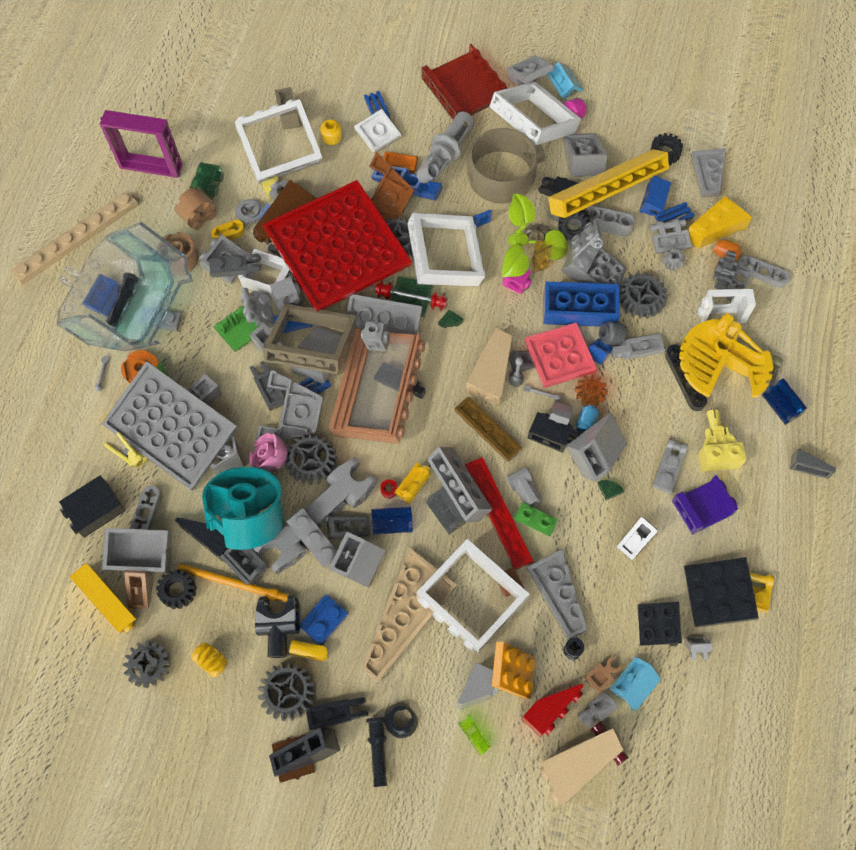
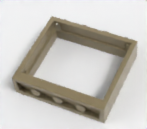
(306, 358)

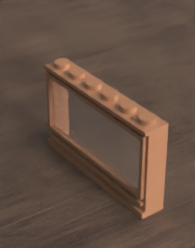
(377, 389)

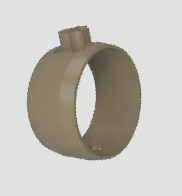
(503, 141)

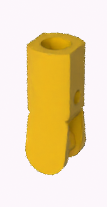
(308, 650)

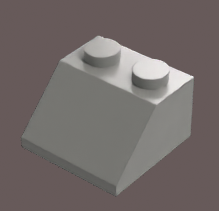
(478, 687)

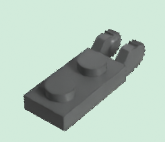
(234, 265)
(272, 397)

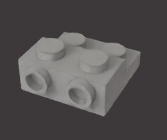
(529, 70)
(221, 248)

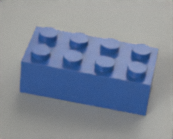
(581, 303)

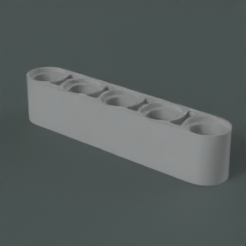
(607, 219)

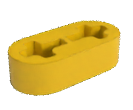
(227, 229)

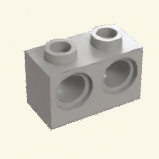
(286, 293)

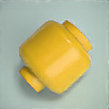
(331, 132)

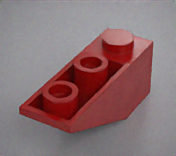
(548, 709)

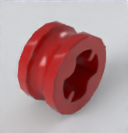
(383, 487)

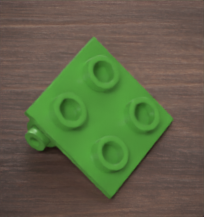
(235, 329)

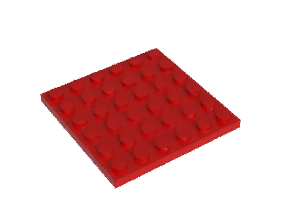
(337, 245)

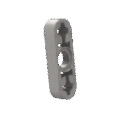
(155, 501)

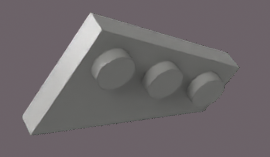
(708, 170)

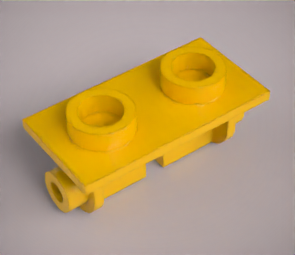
(413, 482)

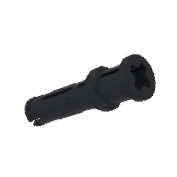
(125, 292)
(377, 741)

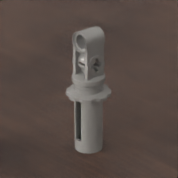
(445, 148)

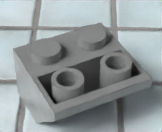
(357, 559)

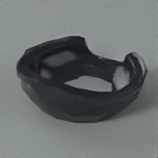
(400, 732)

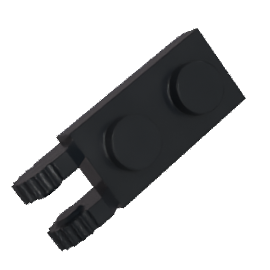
(334, 713)

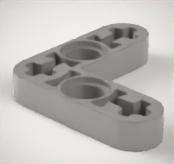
(748, 272)

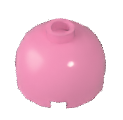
(269, 453)

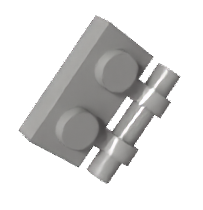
(666, 241)
(260, 309)

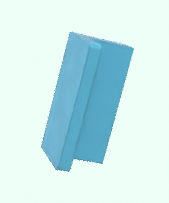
(564, 80)
(636, 683)

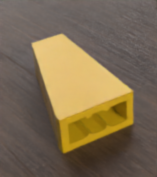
(104, 598)

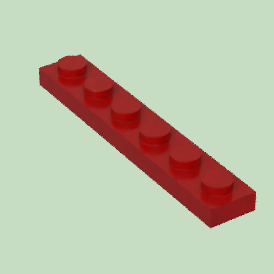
(500, 515)

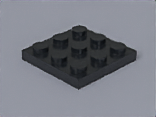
(721, 592)

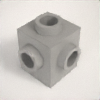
(375, 336)

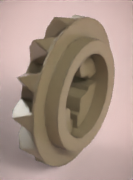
(537, 232)

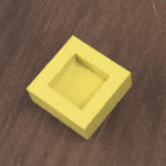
(267, 184)

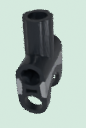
(277, 625)

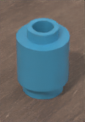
(587, 418)

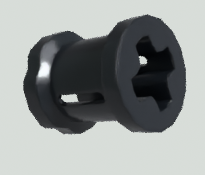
(578, 644)

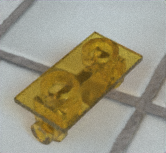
(541, 256)

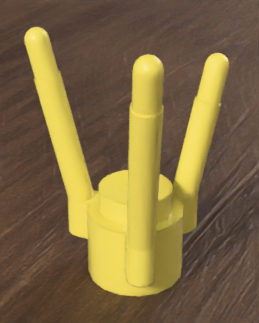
(134, 457)

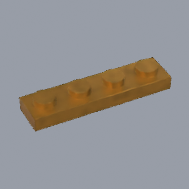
(488, 429)

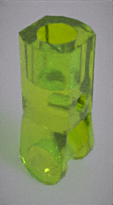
(476, 738)

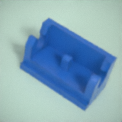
(655, 196)

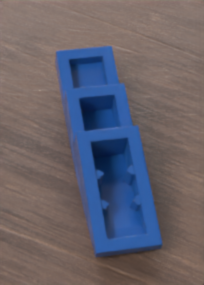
(428, 190)

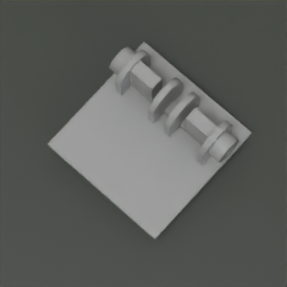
(590, 235)

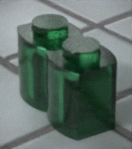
(208, 178)

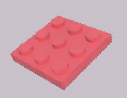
(560, 355)

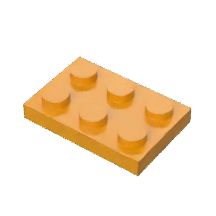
(513, 670)

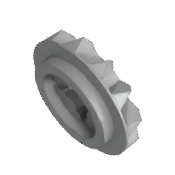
(249, 205)

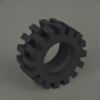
(671, 142)
(582, 216)
(167, 581)

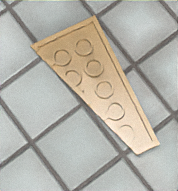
(404, 614)

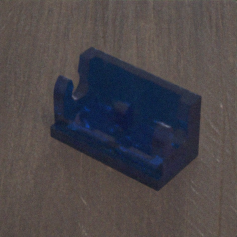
(784, 401)
(392, 520)

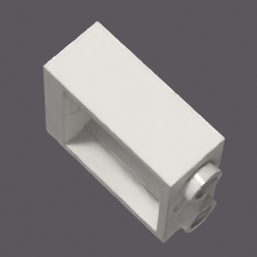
(268, 260)

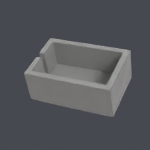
(136, 550)

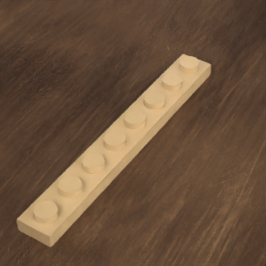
(74, 237)

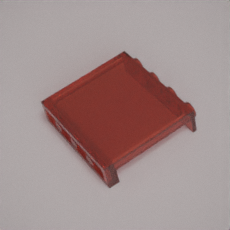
(463, 83)

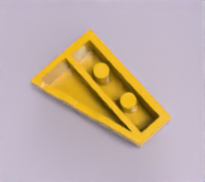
(718, 222)

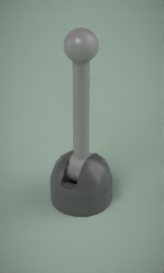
(514, 377)

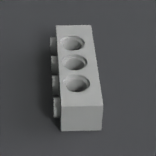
(459, 484)

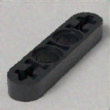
(681, 380)

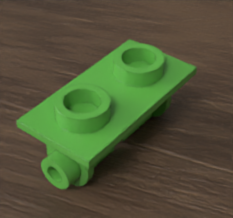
(536, 519)

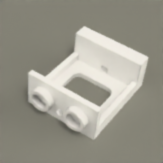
(742, 304)

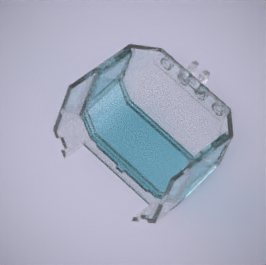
(92, 295)

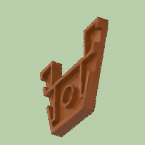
(393, 191)

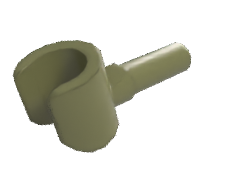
(777, 362)

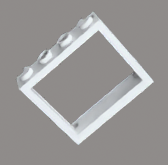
(566, 120)
(291, 166)
(445, 277)
(496, 573)

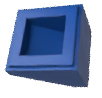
(482, 218)
(600, 351)

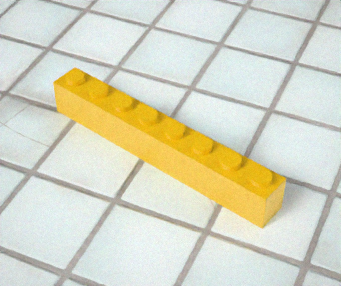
(608, 183)

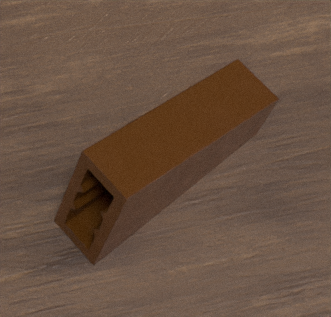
(289, 198)

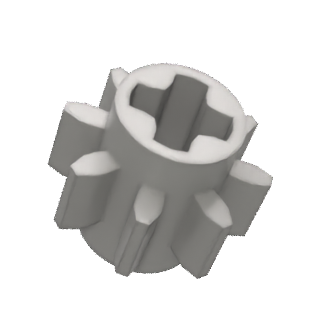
(673, 259)

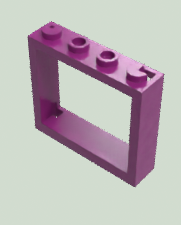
(114, 120)

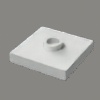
(377, 131)

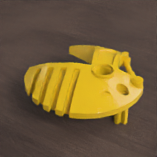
(704, 359)

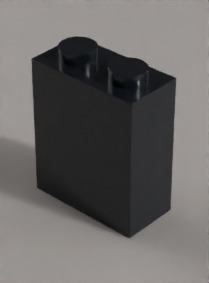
(91, 506)

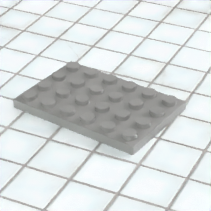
(170, 425)

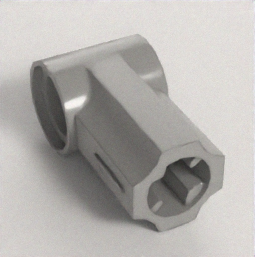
(522, 483)

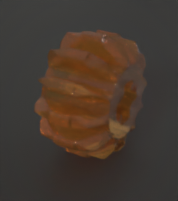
(598, 390)

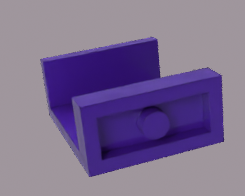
(705, 505)

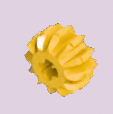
(209, 659)

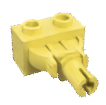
(720, 447)

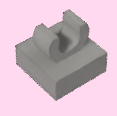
(698, 644)

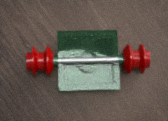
(412, 293)

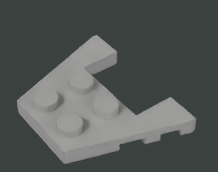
(300, 409)

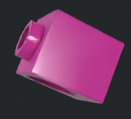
(518, 283)

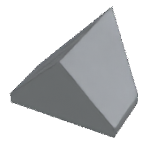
(229, 458)

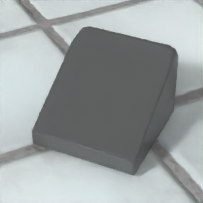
(525, 356)

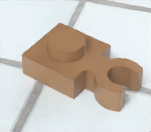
(601, 676)

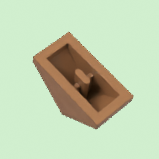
(138, 589)

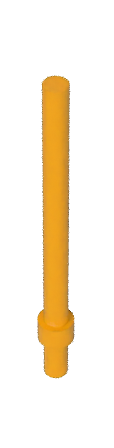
(272, 594)

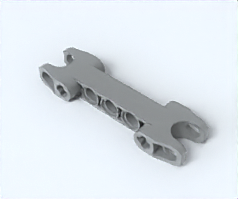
(342, 491)

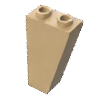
(490, 370)
(579, 765)

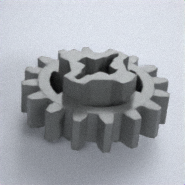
(725, 270)
(138, 664)

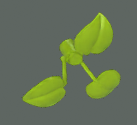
(515, 261)

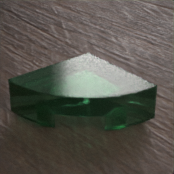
(450, 319)
(609, 489)

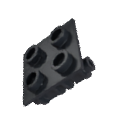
(659, 624)

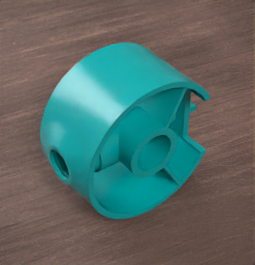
(238, 498)

